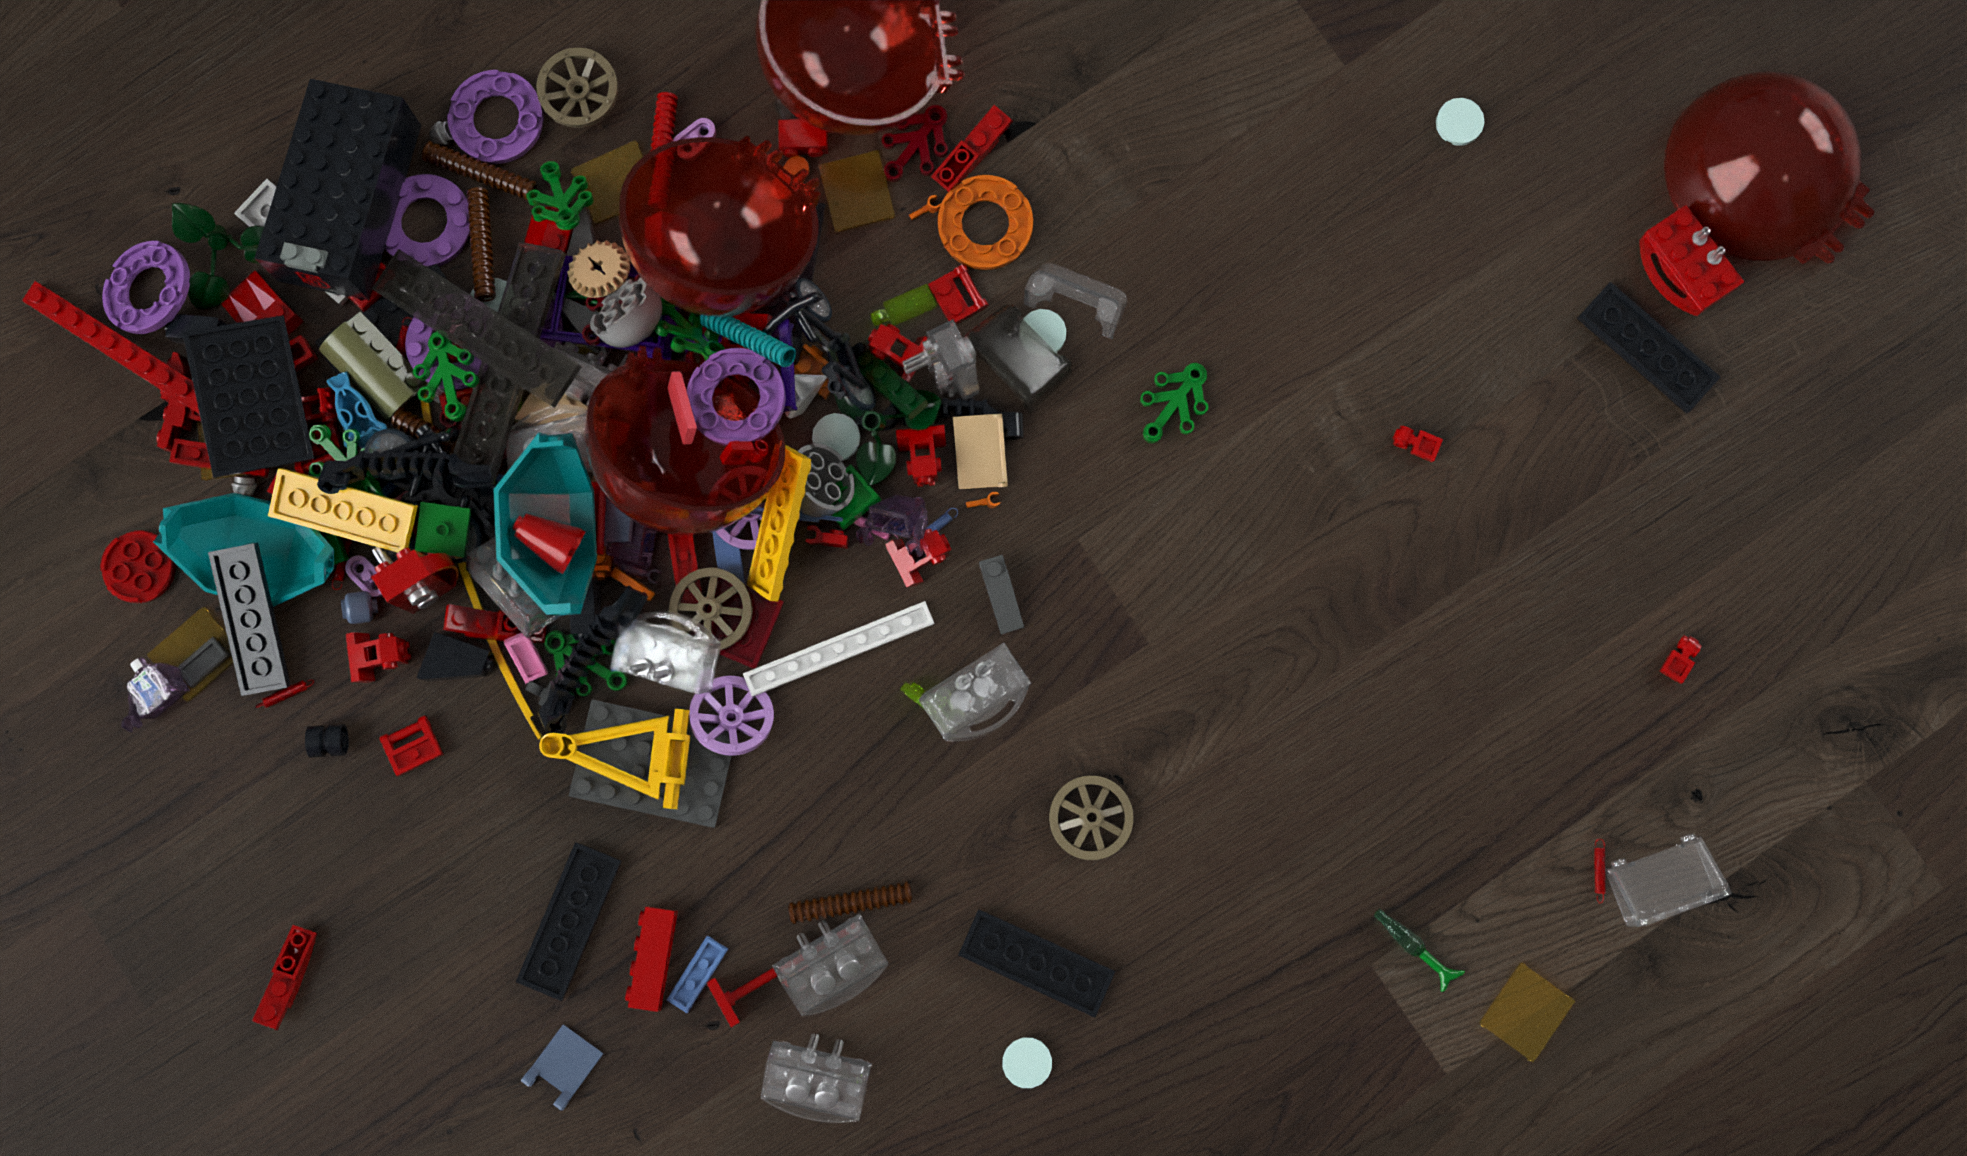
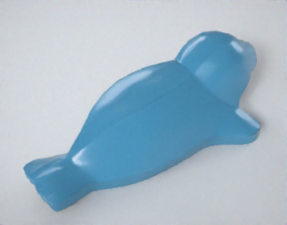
(353, 410)

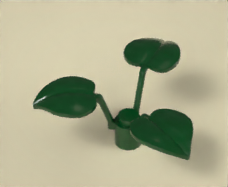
(193, 223)
(879, 460)

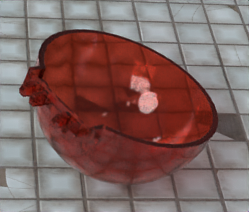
(855, 61)
(1768, 167)
(718, 224)
(647, 468)

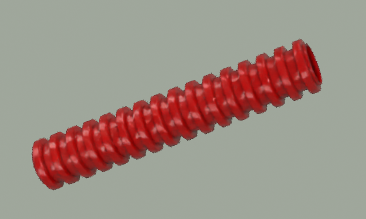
(664, 119)

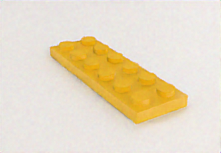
(347, 514)
(778, 526)

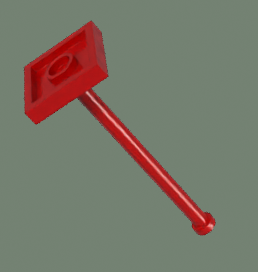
(727, 1000)

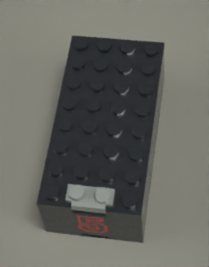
(338, 189)

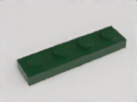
(891, 385)

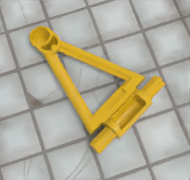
(667, 758)

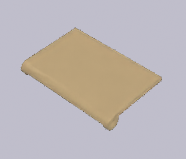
(980, 451)

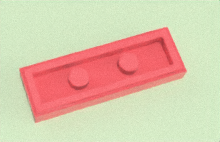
(682, 408)

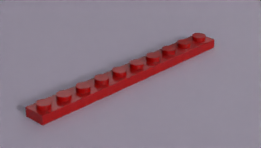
(112, 344)

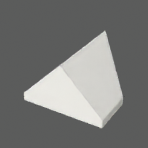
(805, 389)

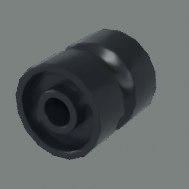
(322, 741)

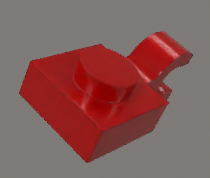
(833, 539)

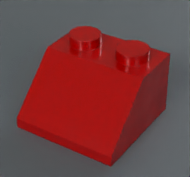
(548, 234)

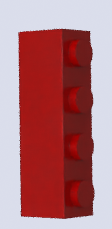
(652, 958)

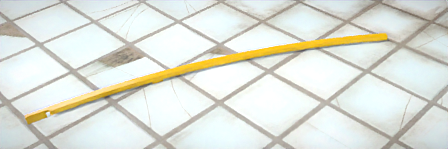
(427, 416)

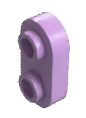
(695, 129)
(364, 578)

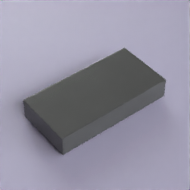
(203, 661)

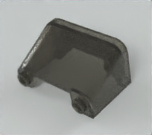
(1019, 356)

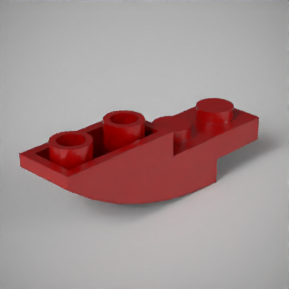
(973, 149)
(176, 413)
(484, 624)
(287, 977)

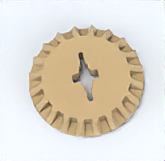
(593, 282)

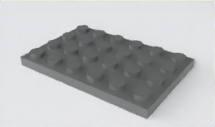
(704, 777)

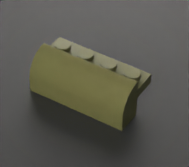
(372, 365)

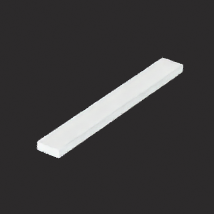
(838, 649)

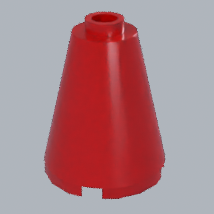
(549, 539)

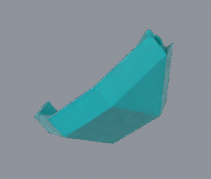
(553, 485)
(291, 554)

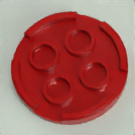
(136, 568)

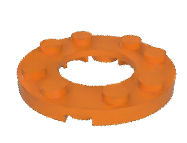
(980, 189)

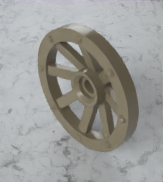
(576, 83)
(716, 603)
(1123, 834)

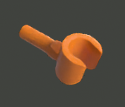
(928, 207)
(985, 501)

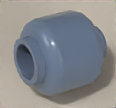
(358, 607)

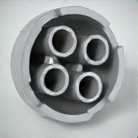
(633, 320)
(822, 480)

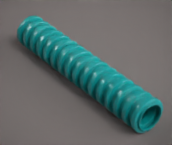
(751, 339)

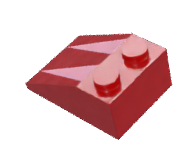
(258, 300)

